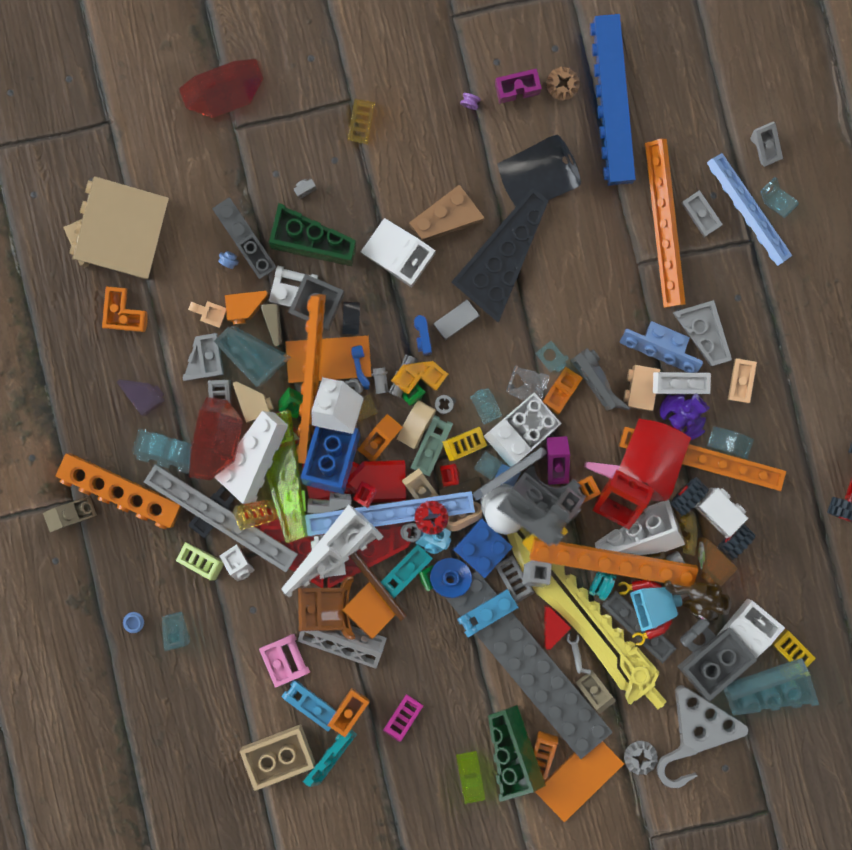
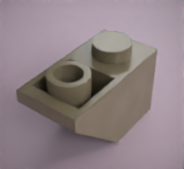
(69, 514)

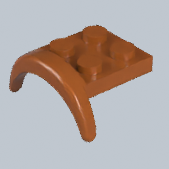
(322, 609)

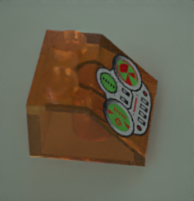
(713, 563)

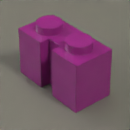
(519, 83)

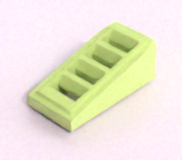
(215, 570)

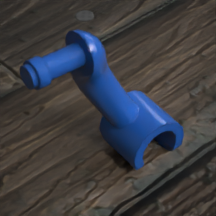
(357, 353)

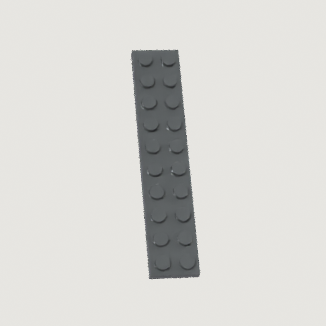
(535, 673)

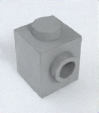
(537, 574)

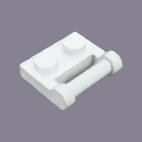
(283, 293)

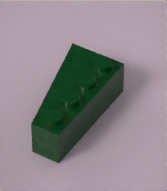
(309, 238)
(514, 755)

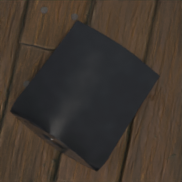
(540, 168)

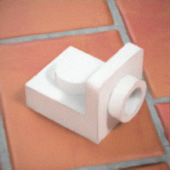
(236, 563)

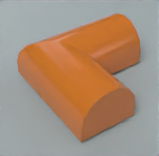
(117, 316)

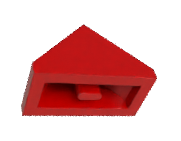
(554, 627)

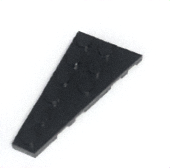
(496, 265)

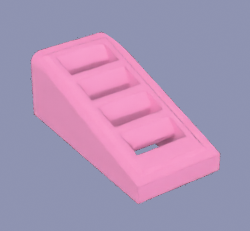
(603, 469)

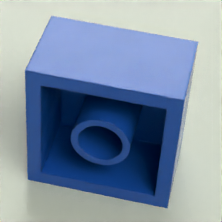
(482, 548)

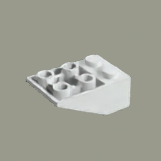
(398, 252)
(522, 430)
(754, 627)

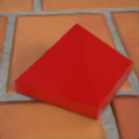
(450, 475)
(365, 494)

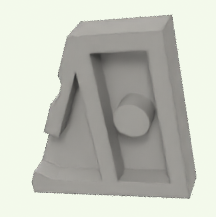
(205, 359)

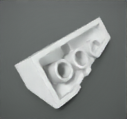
(651, 533)

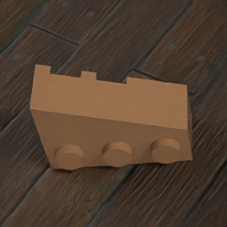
(446, 215)

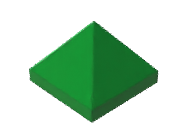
(415, 395)
(425, 578)

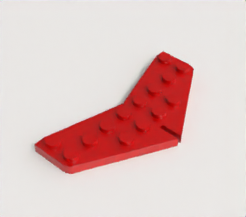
(374, 553)

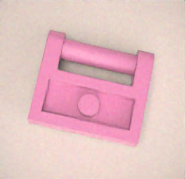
(278, 664)

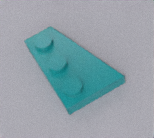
(329, 759)

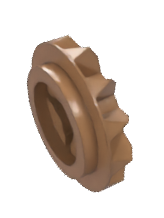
(553, 81)

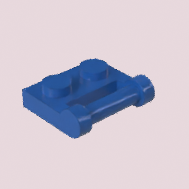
(423, 342)

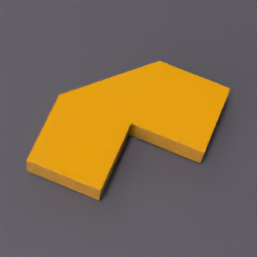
(411, 373)

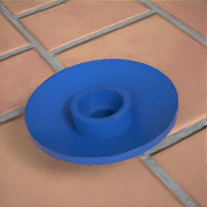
(452, 569)

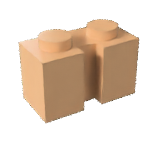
(641, 388)

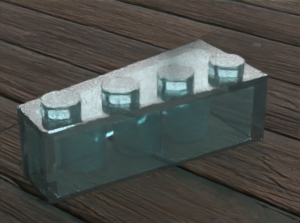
(162, 449)
(771, 689)

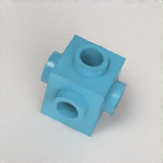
(436, 542)

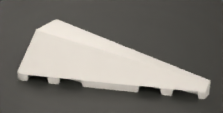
(343, 538)

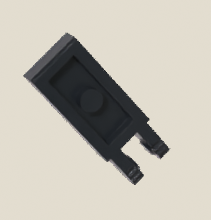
(201, 526)

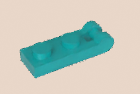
(406, 570)

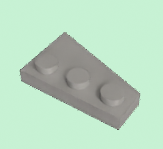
(706, 331)

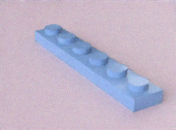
(749, 208)

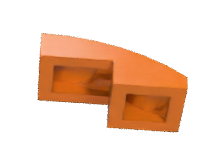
(562, 390)

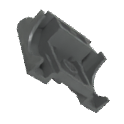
(542, 508)

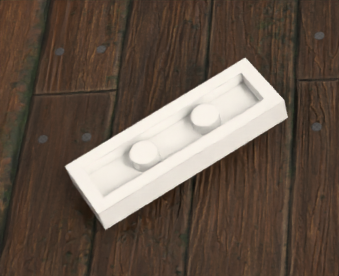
(681, 383)

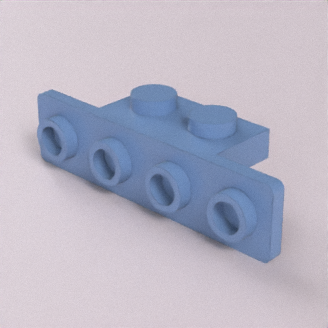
(663, 345)

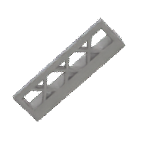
(361, 645)

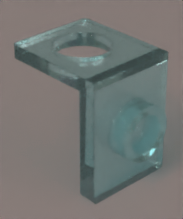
(778, 199)
(556, 364)

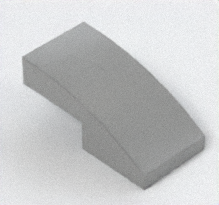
(335, 502)

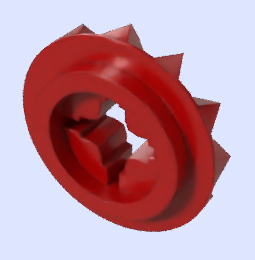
(426, 526)

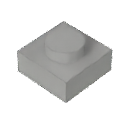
(304, 188)

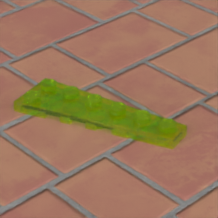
(286, 486)

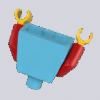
(653, 607)

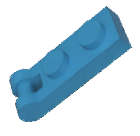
(488, 612)
(310, 704)

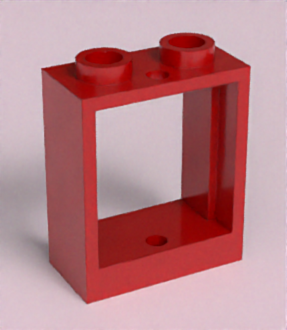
(620, 485)

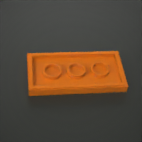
(335, 360)
(578, 780)

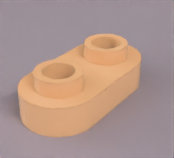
(460, 521)

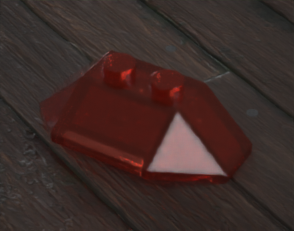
(222, 88)
(214, 439)

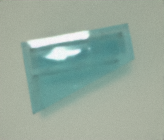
(251, 355)

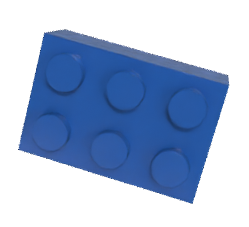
(330, 459)

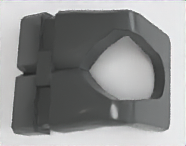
(700, 626)

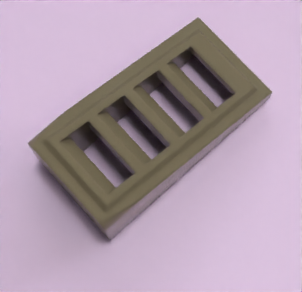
(272, 317)

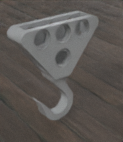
(712, 734)

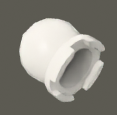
(495, 519)

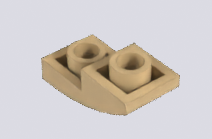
(415, 424)

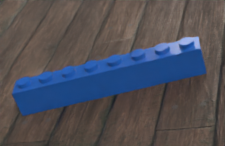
(613, 99)

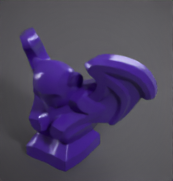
(686, 412)

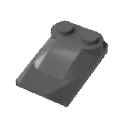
(589, 368)

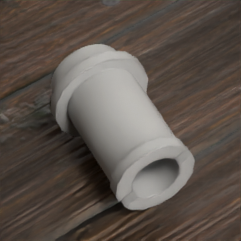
(380, 380)

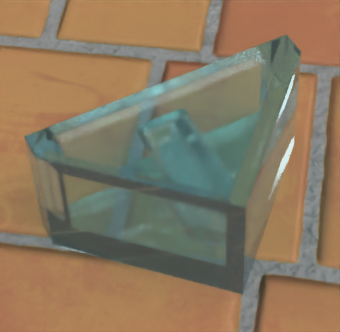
(730, 442)
(174, 631)

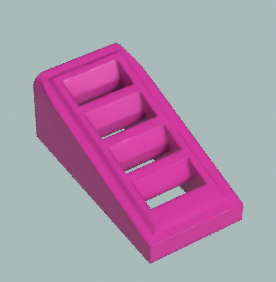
(407, 699)

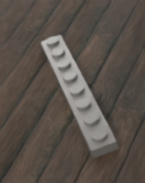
(220, 517)

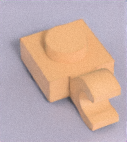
(211, 313)

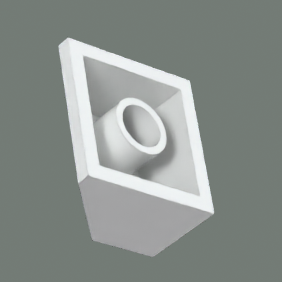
(336, 406)

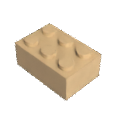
(277, 757)

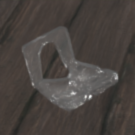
(532, 383)

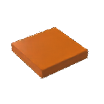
(369, 611)

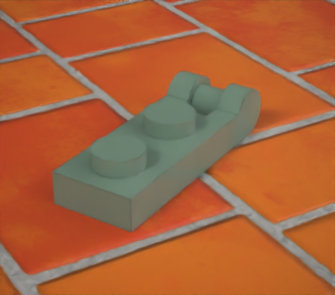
(431, 446)

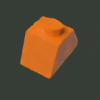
(244, 306)
(380, 438)
(348, 712)

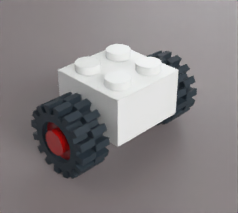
(720, 512)

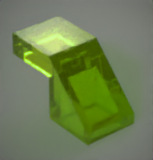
(470, 777)

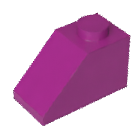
(557, 460)

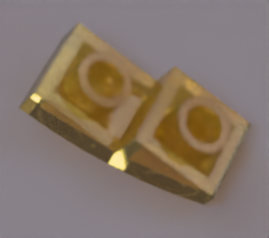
(689, 525)

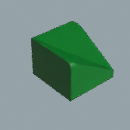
(291, 401)

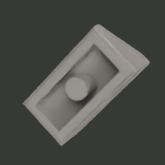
(456, 319)

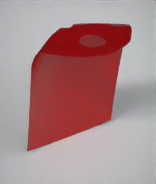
(655, 456)

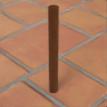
(378, 585)

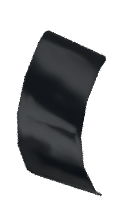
(351, 317)

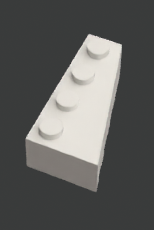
(253, 457)

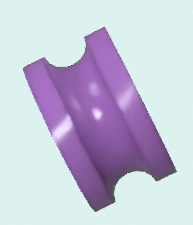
(470, 101)

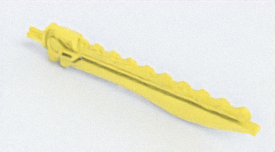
(633, 662)

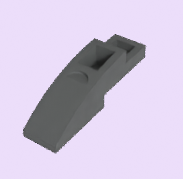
(244, 237)

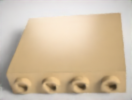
(119, 227)

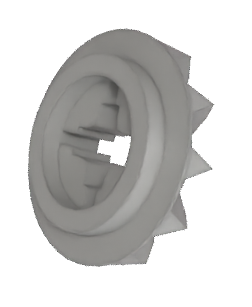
(635, 749)

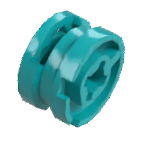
(602, 585)

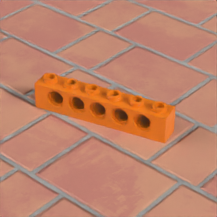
(68, 474)

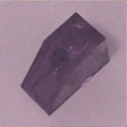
(142, 395)

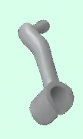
(578, 662)

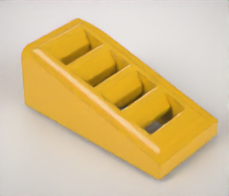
(450, 448)
(782, 638)

